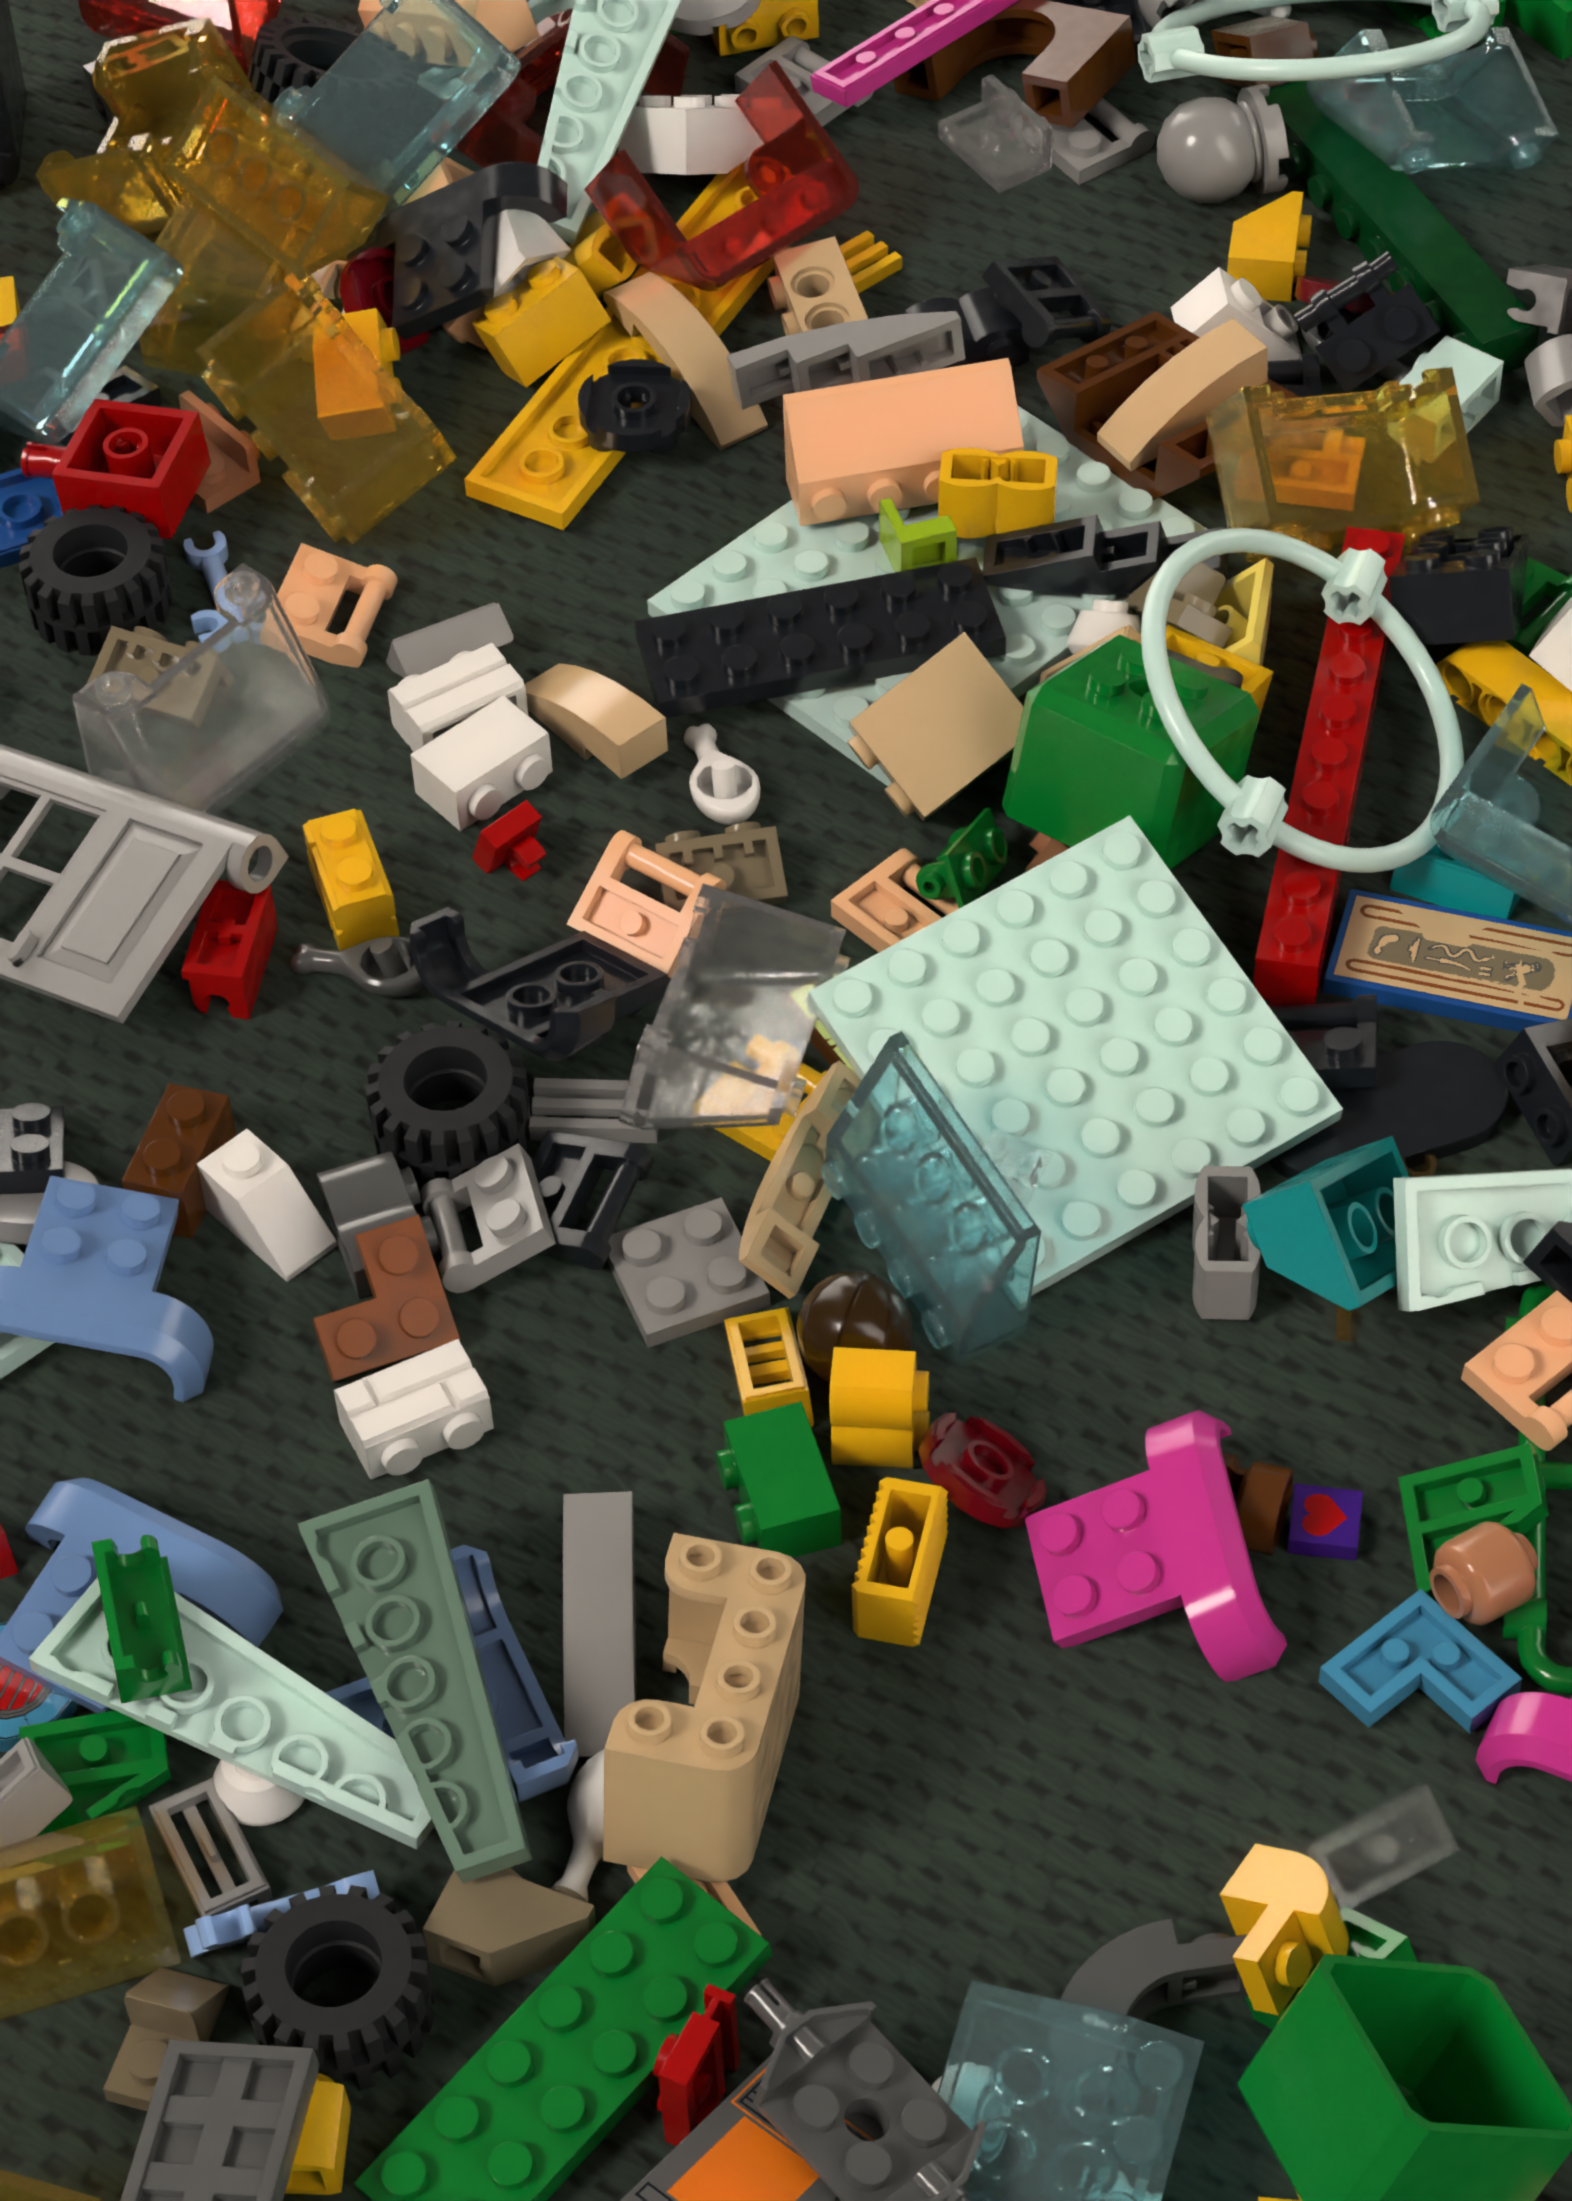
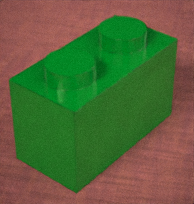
(780, 1482)

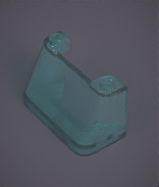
(404, 92)
(1444, 113)

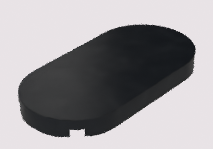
(1426, 1096)

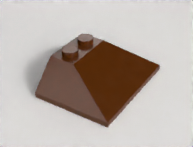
(1102, 375)

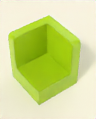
(918, 543)

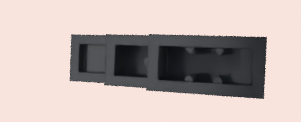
(1083, 557)

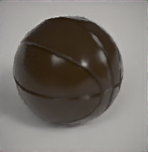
(851, 1312)

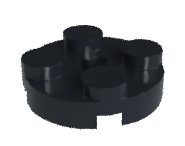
(615, 426)

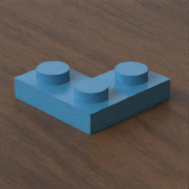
(1423, 1650)

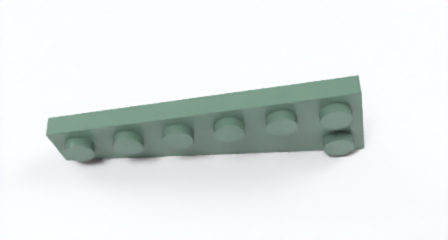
(411, 1630)

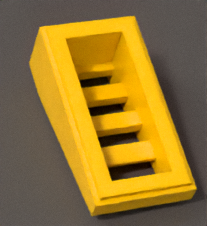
(760, 1326)

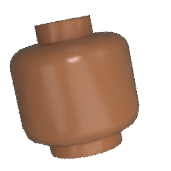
(1484, 1573)

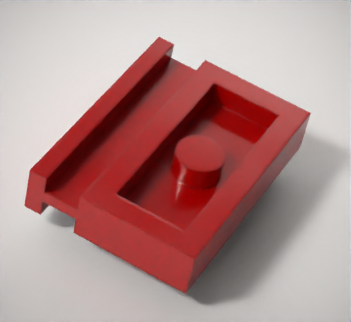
(694, 2064)

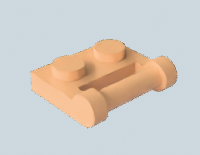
(314, 594)
(880, 908)
(631, 918)
(1526, 1366)

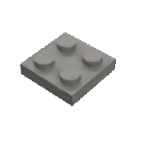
(684, 1272)

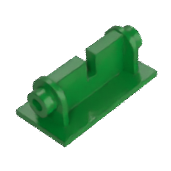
(967, 862)

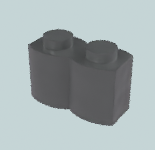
(365, 1198)

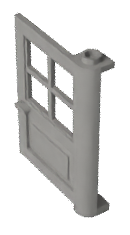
(124, 887)

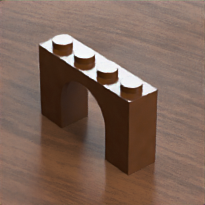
(1077, 61)

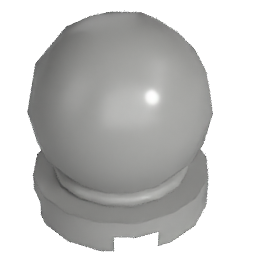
(1217, 147)

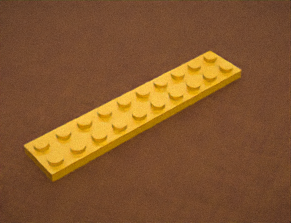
(544, 455)

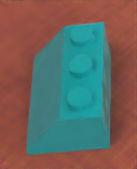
(1333, 1225)

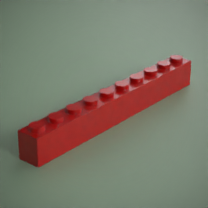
(1324, 793)

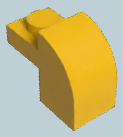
(1289, 1923)

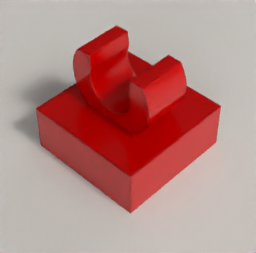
(511, 842)

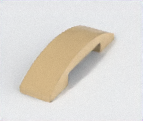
(691, 351)
(793, 1193)

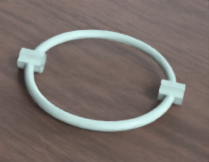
(1177, 50)
(1257, 805)

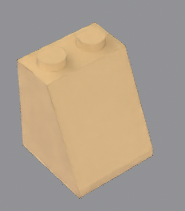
(939, 729)

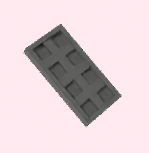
(222, 2123)

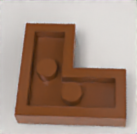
(407, 1306)

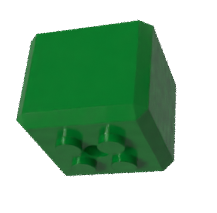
(1099, 752)
(1406, 2088)

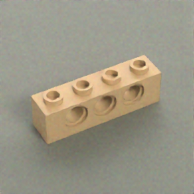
(814, 287)

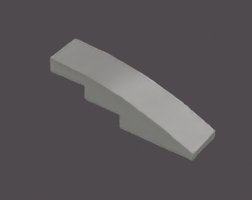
(846, 355)
(597, 1615)

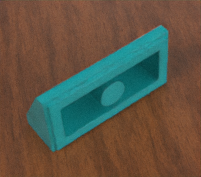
(1453, 885)

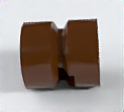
(1261, 1501)

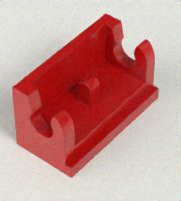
(230, 948)

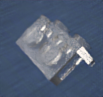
(1000, 137)

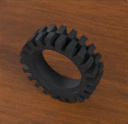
(295, 53)

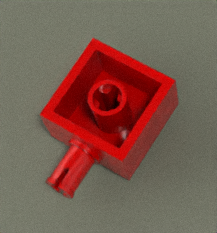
(128, 459)

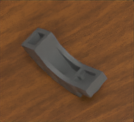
(1152, 1972)

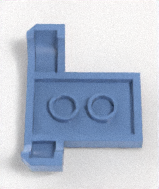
(96, 1277)
(200, 1568)
(528, 1731)

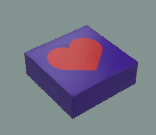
(1325, 1522)

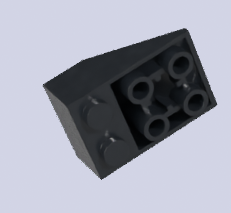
(1462, 585)

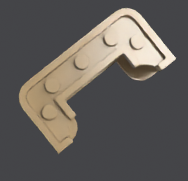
(703, 1775)

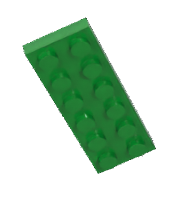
(572, 2051)

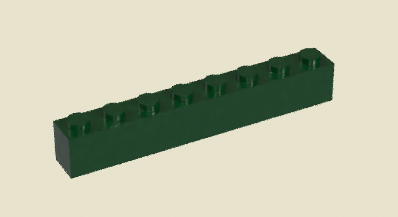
(1388, 212)

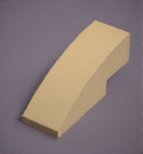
(1184, 392)
(598, 717)

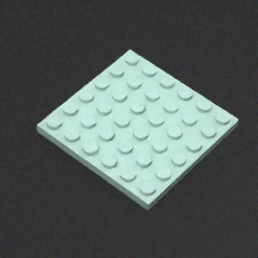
(1096, 1027)

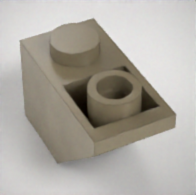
(504, 1926)

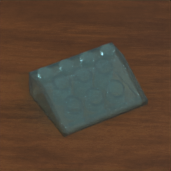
(933, 1205)
(1068, 2096)

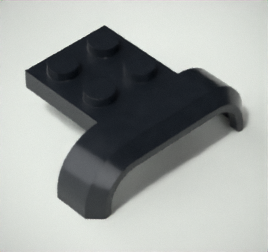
(449, 241)
(544, 1002)

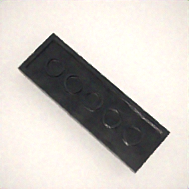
(815, 637)

